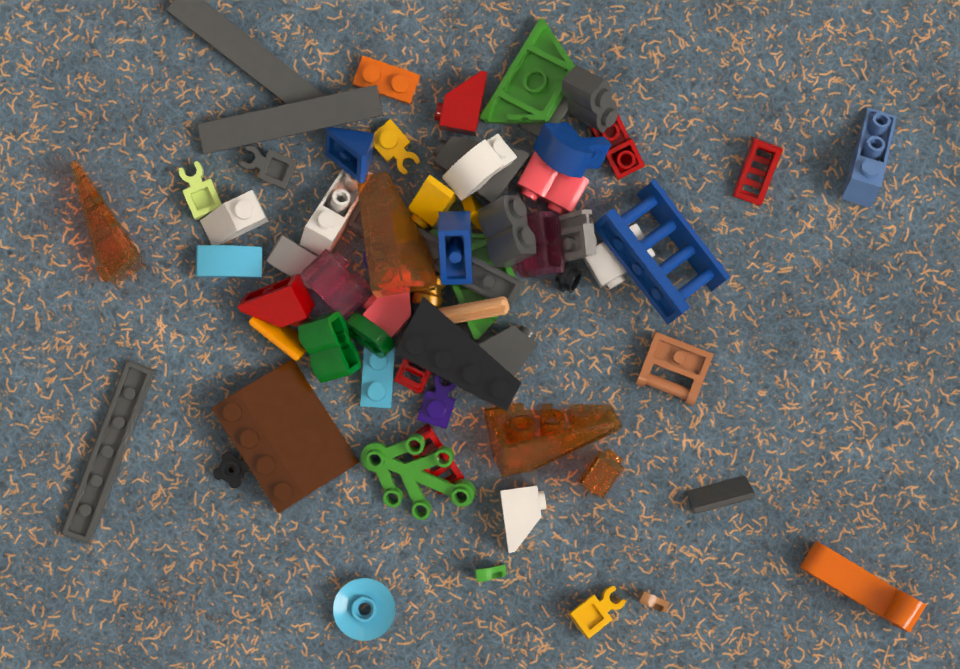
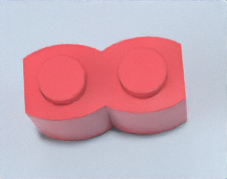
(555, 188)

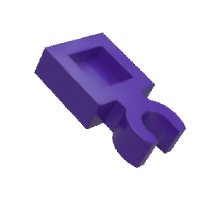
(437, 406)

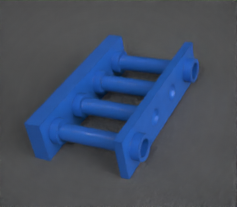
(641, 266)

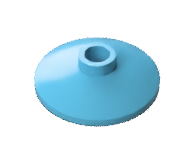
(347, 612)

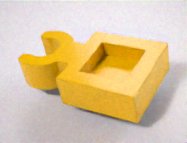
(391, 144)
(593, 613)

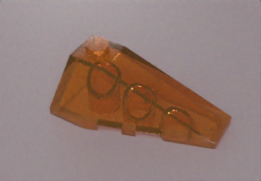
(109, 241)
(393, 245)
(533, 438)

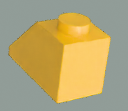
(429, 201)

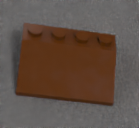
(285, 435)

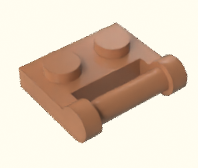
(679, 359)

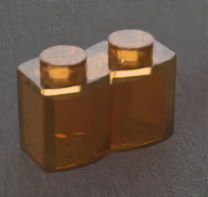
(601, 473)

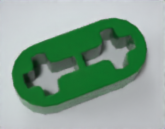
(369, 335)

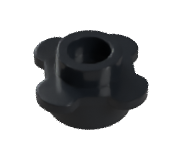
(223, 473)

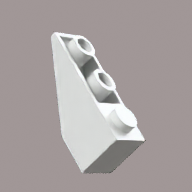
(331, 215)

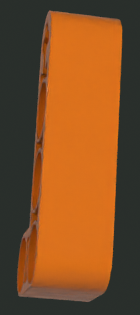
(863, 587)

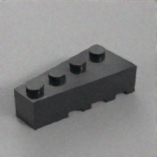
(451, 354)

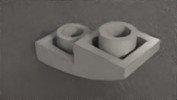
(290, 257)

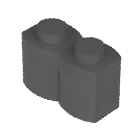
(589, 99)
(507, 231)

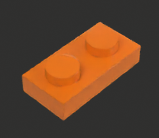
(391, 80)

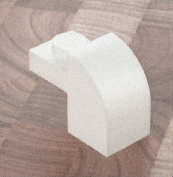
(478, 166)

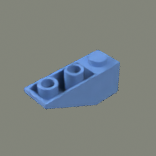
(869, 158)

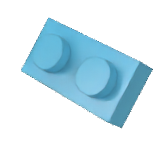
(377, 380)

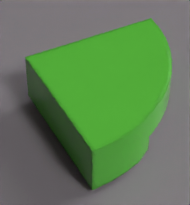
(491, 572)

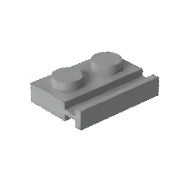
(577, 235)

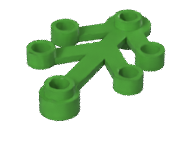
(413, 473)

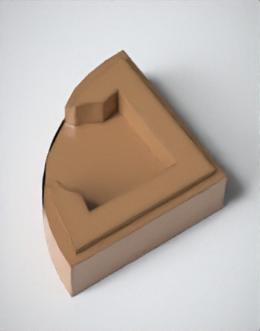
(653, 601)

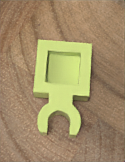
(201, 195)

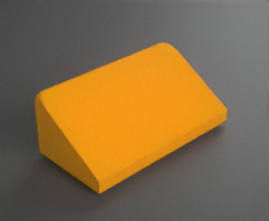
(284, 338)

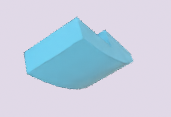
(228, 261)

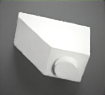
(234, 218)
(521, 513)

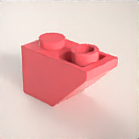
(389, 312)

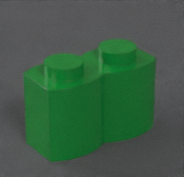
(329, 347)

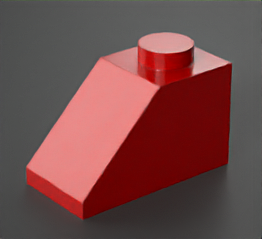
(462, 106)
(279, 303)

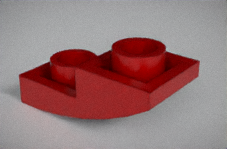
(622, 154)

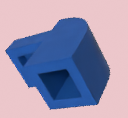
(568, 152)

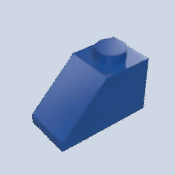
(455, 247)

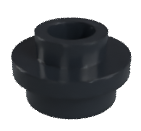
(569, 278)

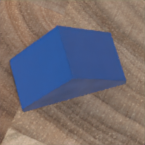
(350, 151)

